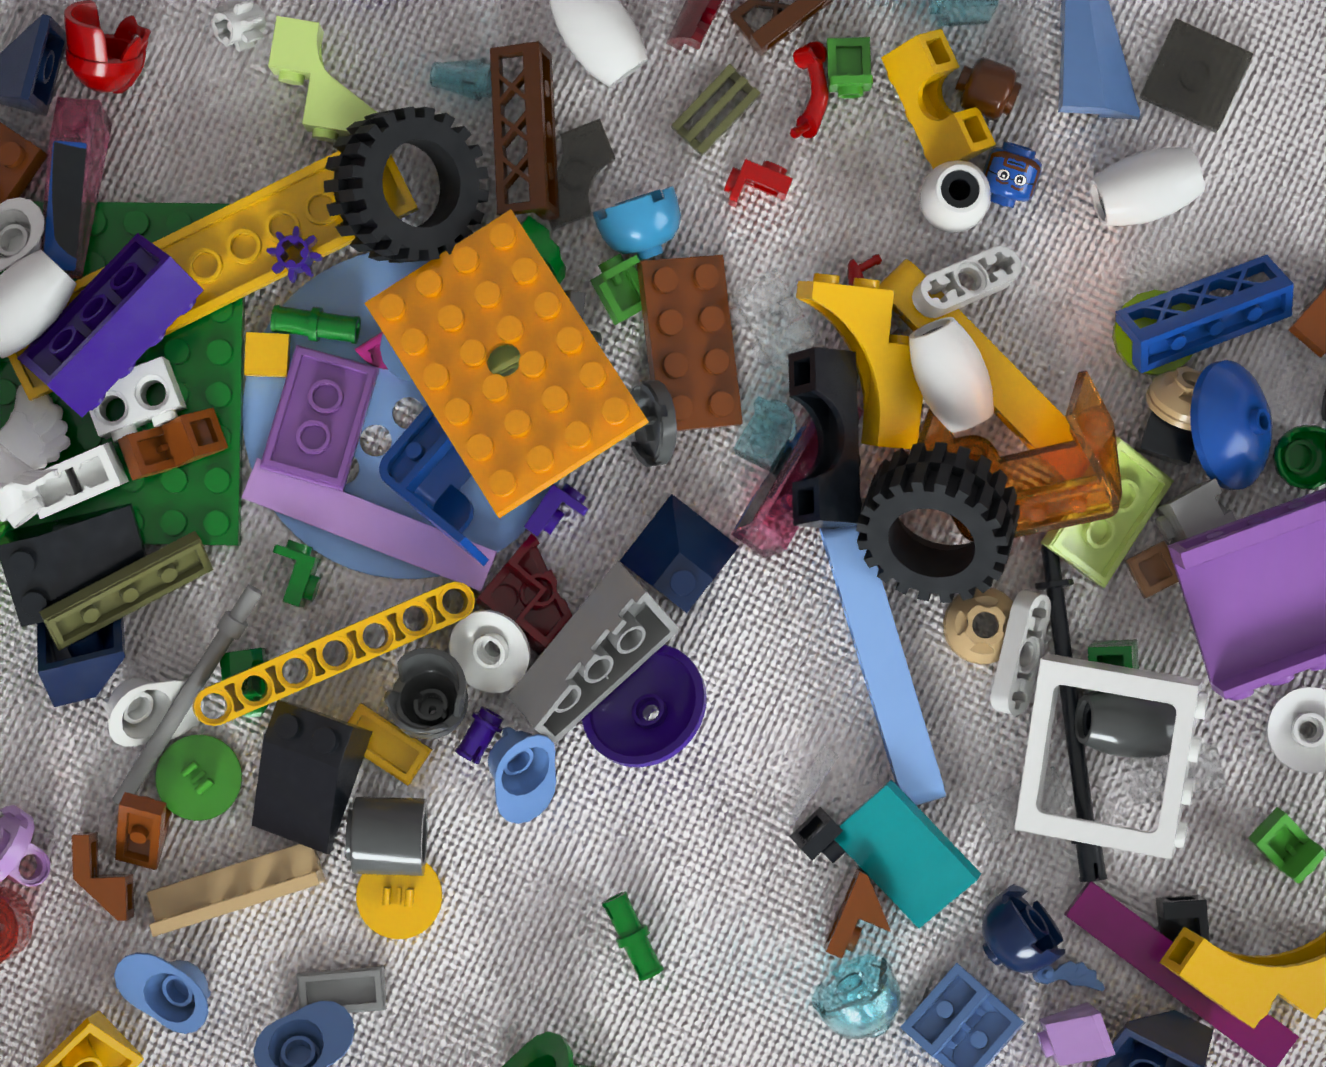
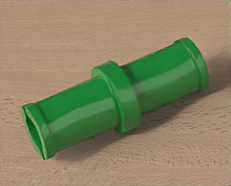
(315, 324)
(632, 936)

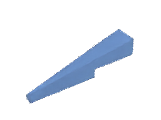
(1093, 63)

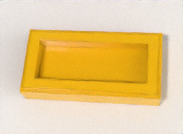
(390, 745)

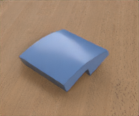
(962, 1022)

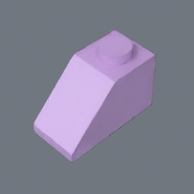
(1075, 1035)

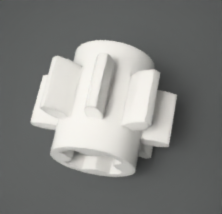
(239, 23)

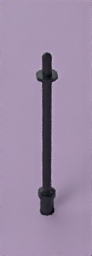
(1089, 856)

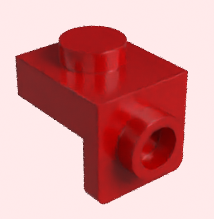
(766, 178)

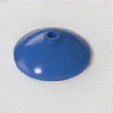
(1230, 425)

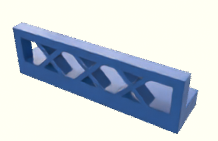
(1212, 319)

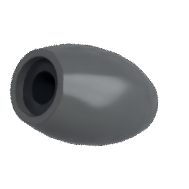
(1124, 725)

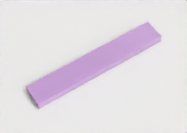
(368, 525)

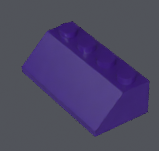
(111, 324)

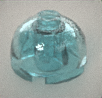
(860, 999)

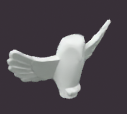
(27, 444)

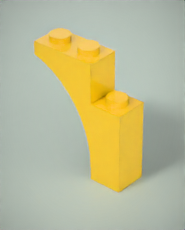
(882, 359)
(1251, 982)

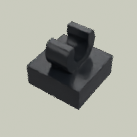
(818, 836)

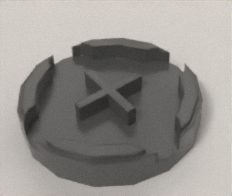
(658, 437)

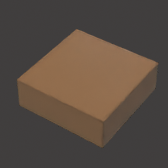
(1152, 569)

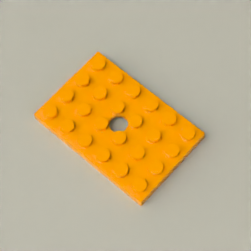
(519, 427)

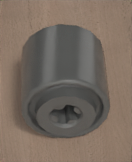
(387, 836)

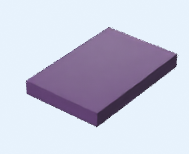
(319, 418)

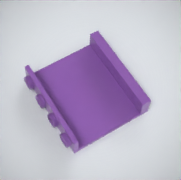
(1258, 595)

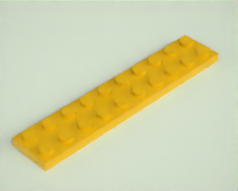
(229, 247)

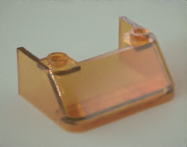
(1056, 482)

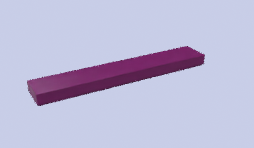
(1144, 949)

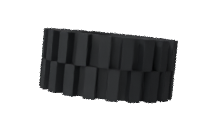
(360, 185)
(945, 484)

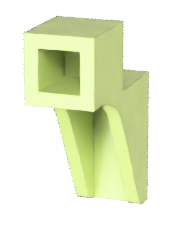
(298, 57)

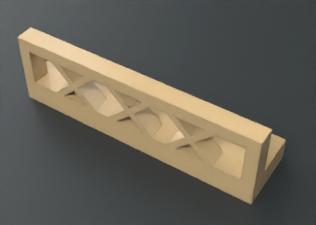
(234, 888)

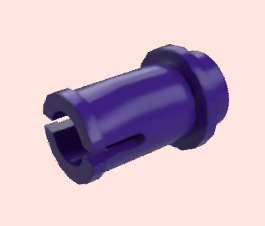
(479, 734)

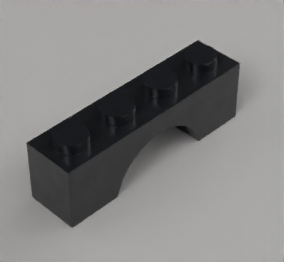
(827, 388)

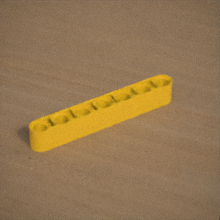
(1014, 396)
(355, 648)

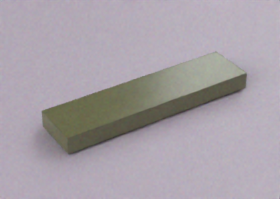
(126, 590)

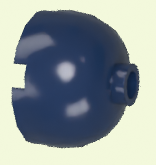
(1020, 934)

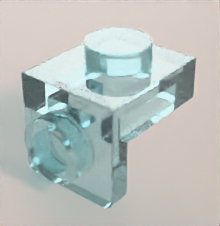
(767, 433)

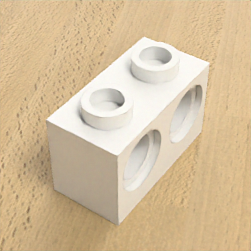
(133, 391)
(81, 479)

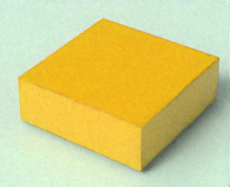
(267, 354)

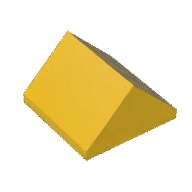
(94, 1044)

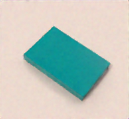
(906, 854)

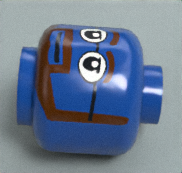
(1012, 173)

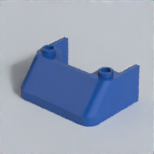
(428, 477)

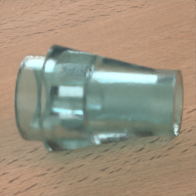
(463, 77)

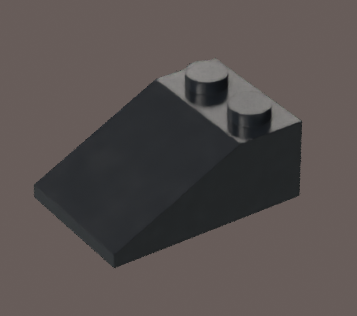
(66, 556)
(307, 774)

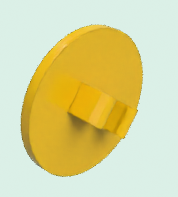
(399, 903)

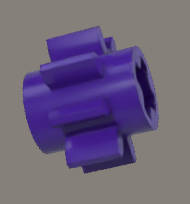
(306, 253)

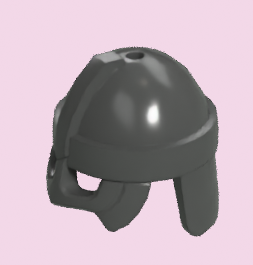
(426, 683)

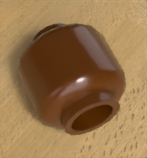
(989, 88)

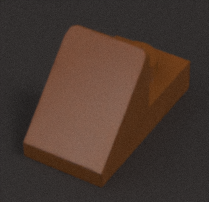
(141, 830)
(858, 903)

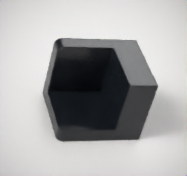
(1166, 442)
(1181, 912)

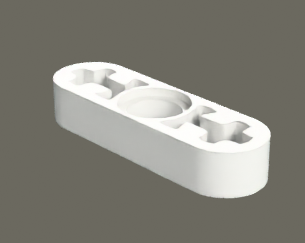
(956, 294)
(1014, 671)

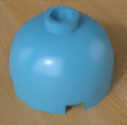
(640, 223)

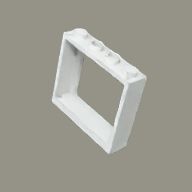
(1175, 690)

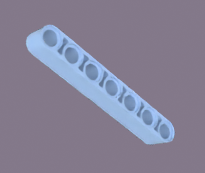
(883, 667)

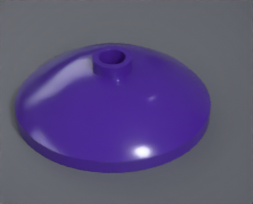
(662, 684)

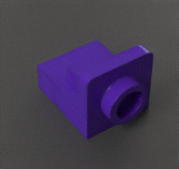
(548, 515)

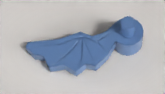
(1072, 973)

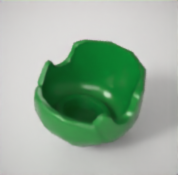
(1302, 457)

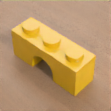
(918, 76)

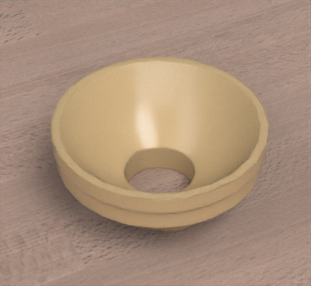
(1172, 394)
(959, 629)

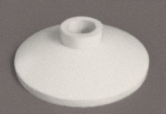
(482, 665)
(1284, 735)

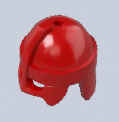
(101, 59)

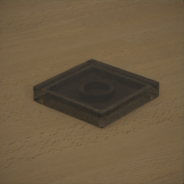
(1195, 75)

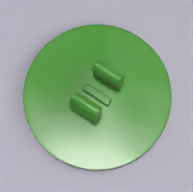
(198, 777)

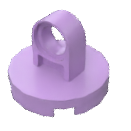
(15, 844)

